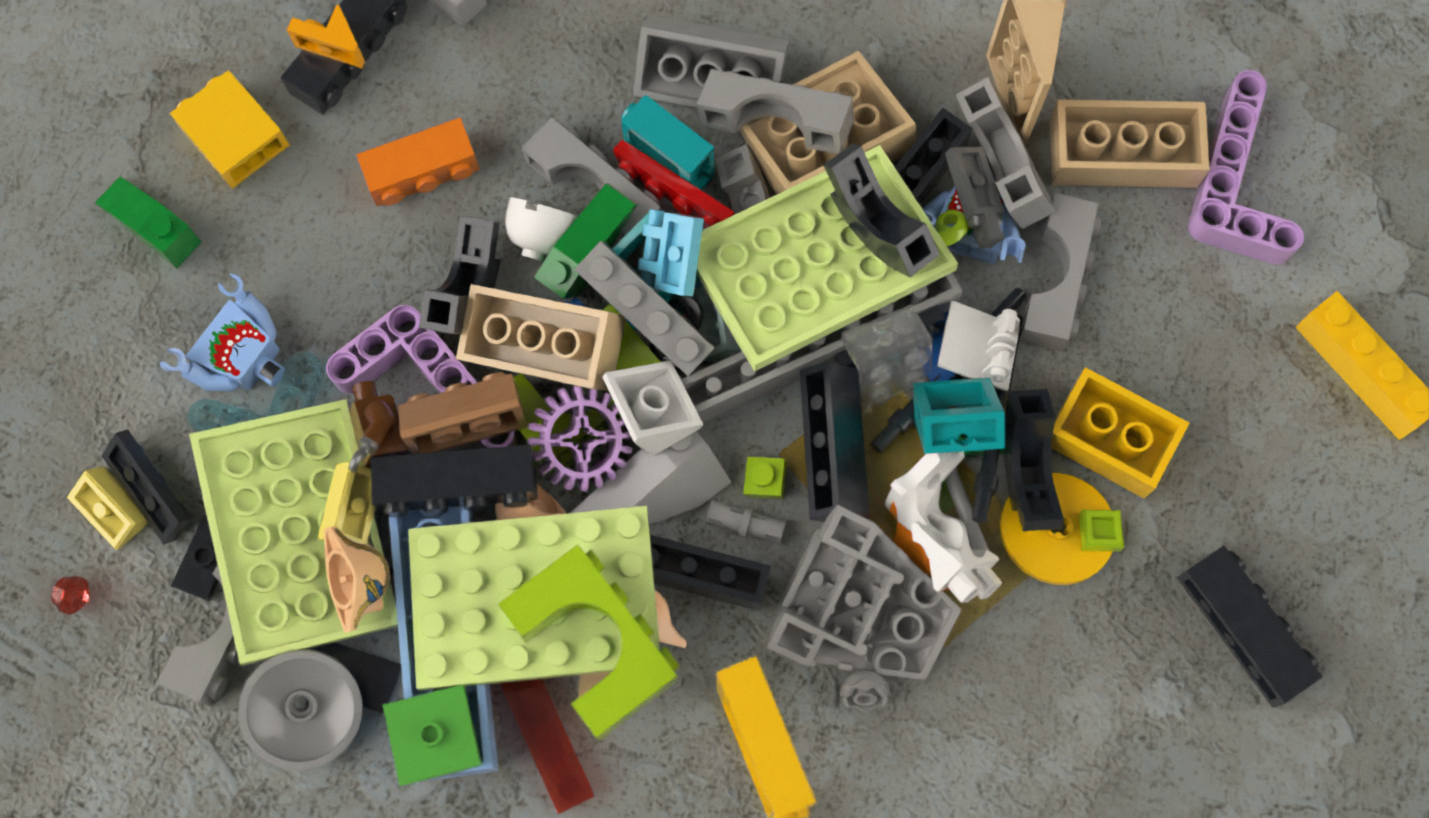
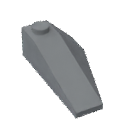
(667, 483)

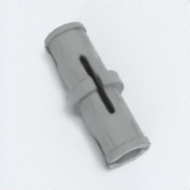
(745, 521)

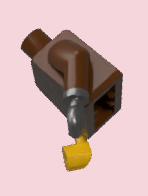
(374, 425)

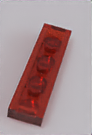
(548, 743)

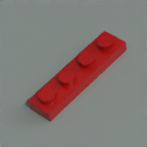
(664, 183)

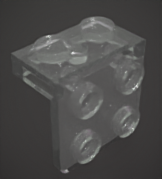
(890, 354)

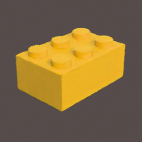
(1116, 433)

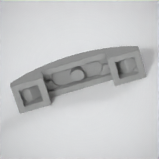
(741, 178)

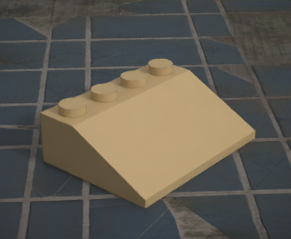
(1025, 56)
(877, 121)

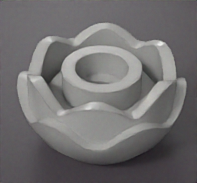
(865, 691)

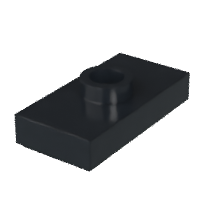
(197, 567)

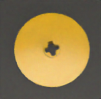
(1056, 556)

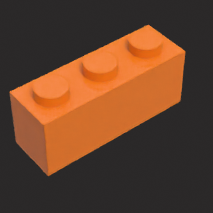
(418, 162)

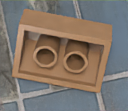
(461, 414)

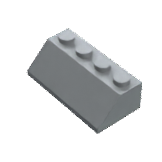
(679, 55)

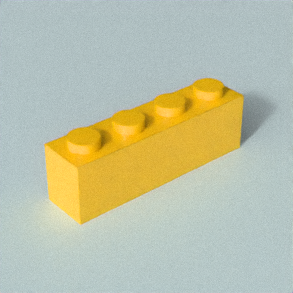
(1367, 365)

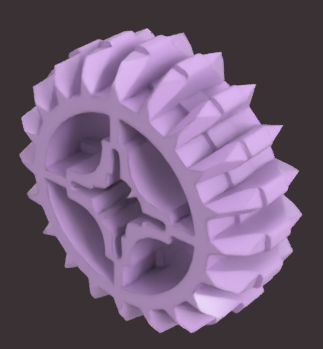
(582, 456)

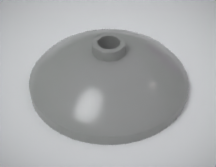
(294, 735)

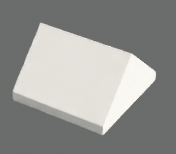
(653, 405)

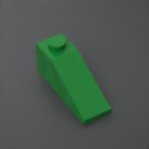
(149, 221)
(598, 222)

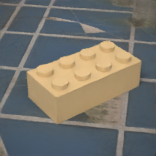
(1129, 143)
(540, 337)

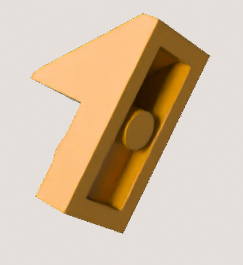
(331, 41)

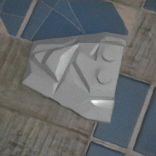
(861, 604)

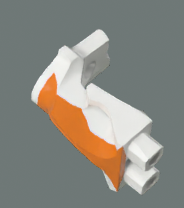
(936, 540)

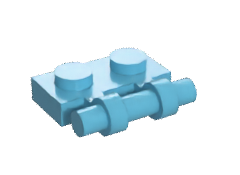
(671, 252)

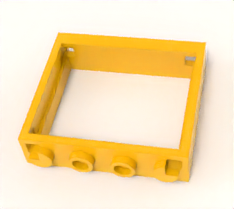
(764, 741)

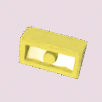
(349, 503)
(107, 506)

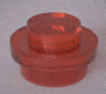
(70, 594)

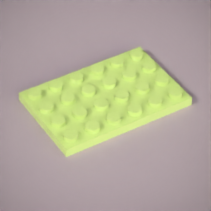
(800, 271)
(264, 509)
(472, 567)

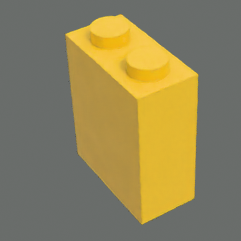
(229, 128)

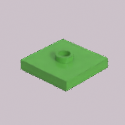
(432, 735)

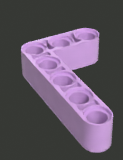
(1229, 173)
(396, 348)

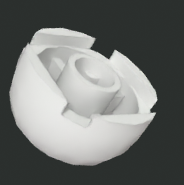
(535, 227)

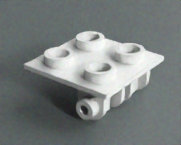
(980, 344)

